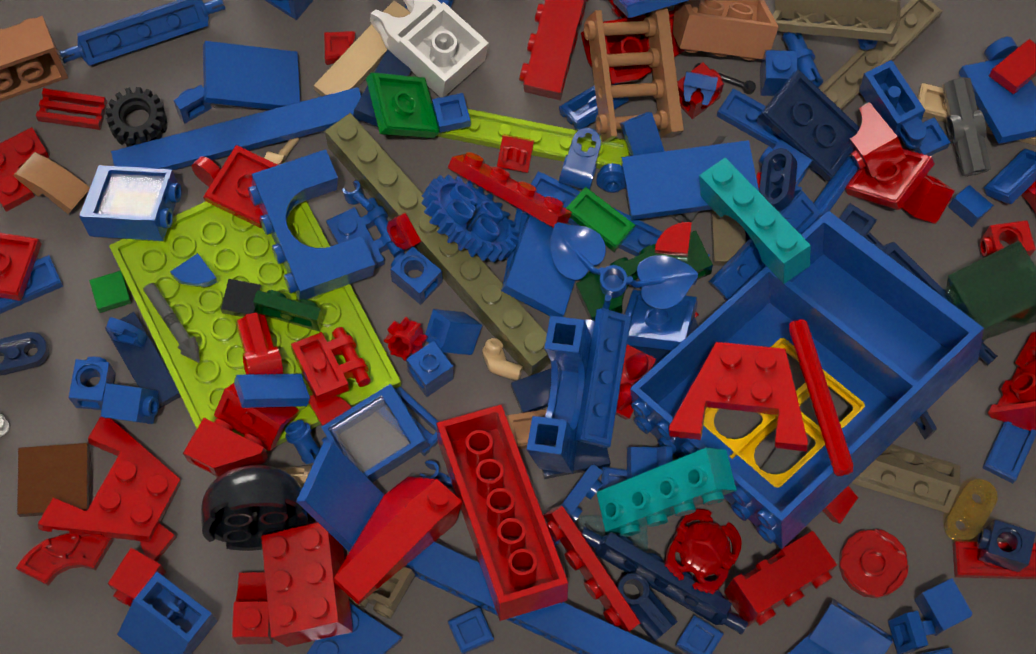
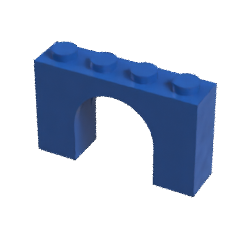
(308, 268)
(553, 436)

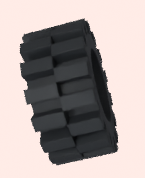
(132, 102)

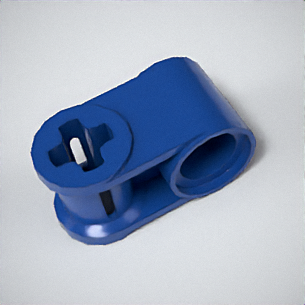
(580, 164)

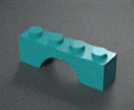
(776, 239)

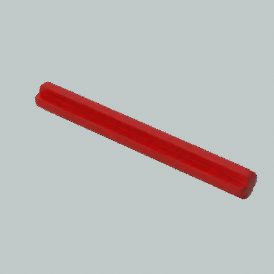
(821, 398)

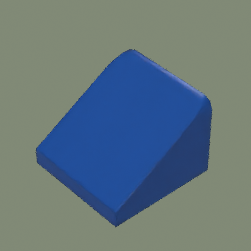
(970, 205)

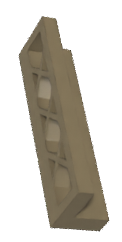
(834, 14)
(916, 482)

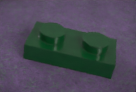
(277, 306)

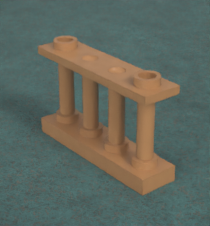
(659, 57)

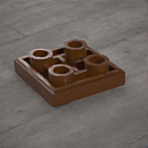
(51, 473)

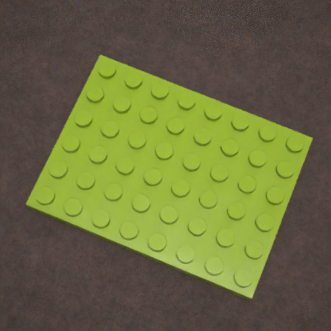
(244, 254)

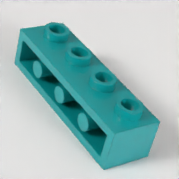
(666, 491)

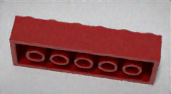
(502, 513)

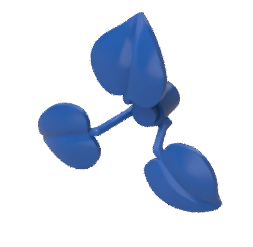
(580, 248)

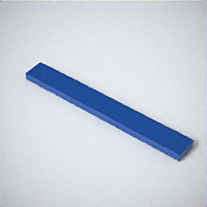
(247, 132)

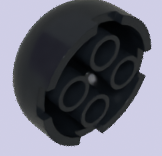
(251, 504)

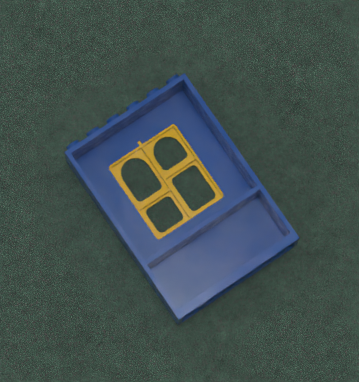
(882, 348)

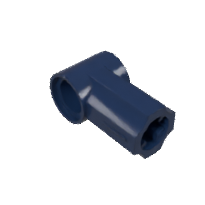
(648, 609)

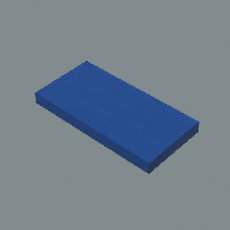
(670, 181)

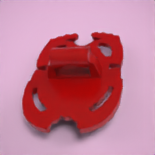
(703, 550)

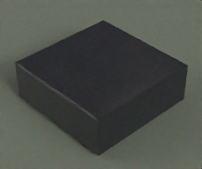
(239, 298)

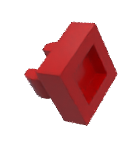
(515, 153)

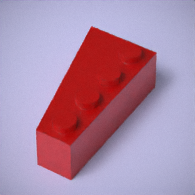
(552, 47)

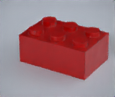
(300, 585)

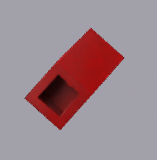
(221, 450)

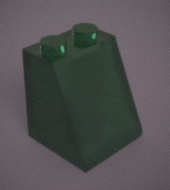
(996, 290)

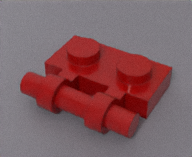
(321, 368)

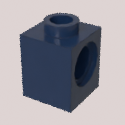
(1018, 538)

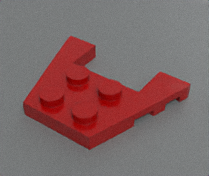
(747, 381)
(130, 497)

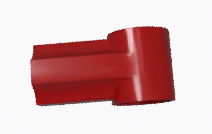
(258, 348)

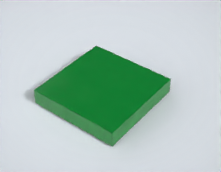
(402, 105)

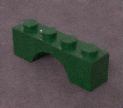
(589, 286)

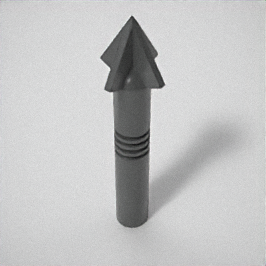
(187, 345)

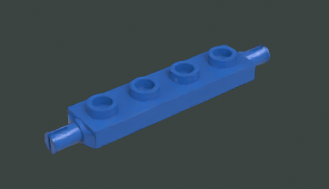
(141, 30)

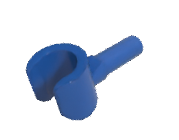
(357, 196)
(443, 478)

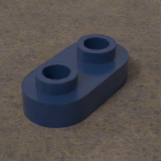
(778, 184)
(15, 352)

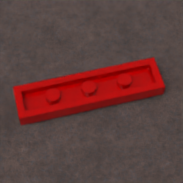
(516, 193)
(597, 581)

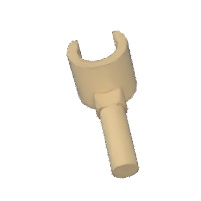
(281, 157)

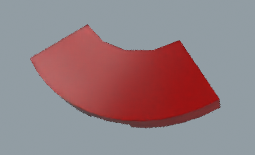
(64, 553)

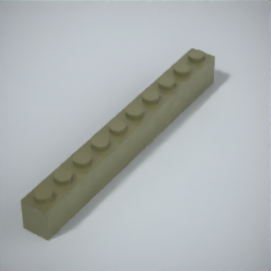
(464, 274)

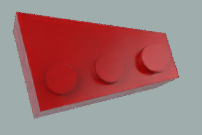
(781, 579)

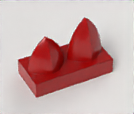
(634, 368)

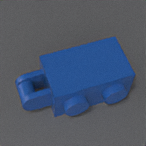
(895, 103)

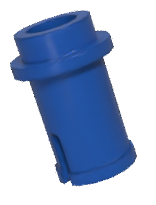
(299, 435)

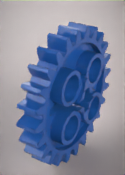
(453, 205)

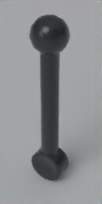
(748, 86)

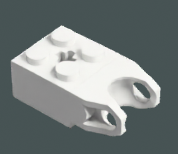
(432, 43)

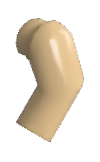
(496, 360)

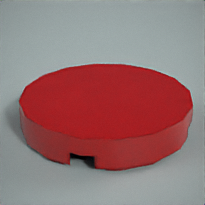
(873, 563)

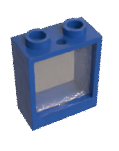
(131, 203)
(373, 436)

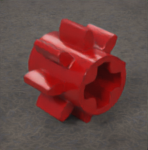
(405, 338)

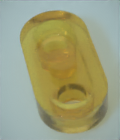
(970, 512)

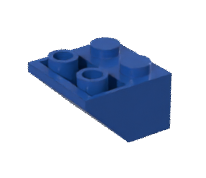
(165, 620)

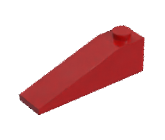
(397, 532)

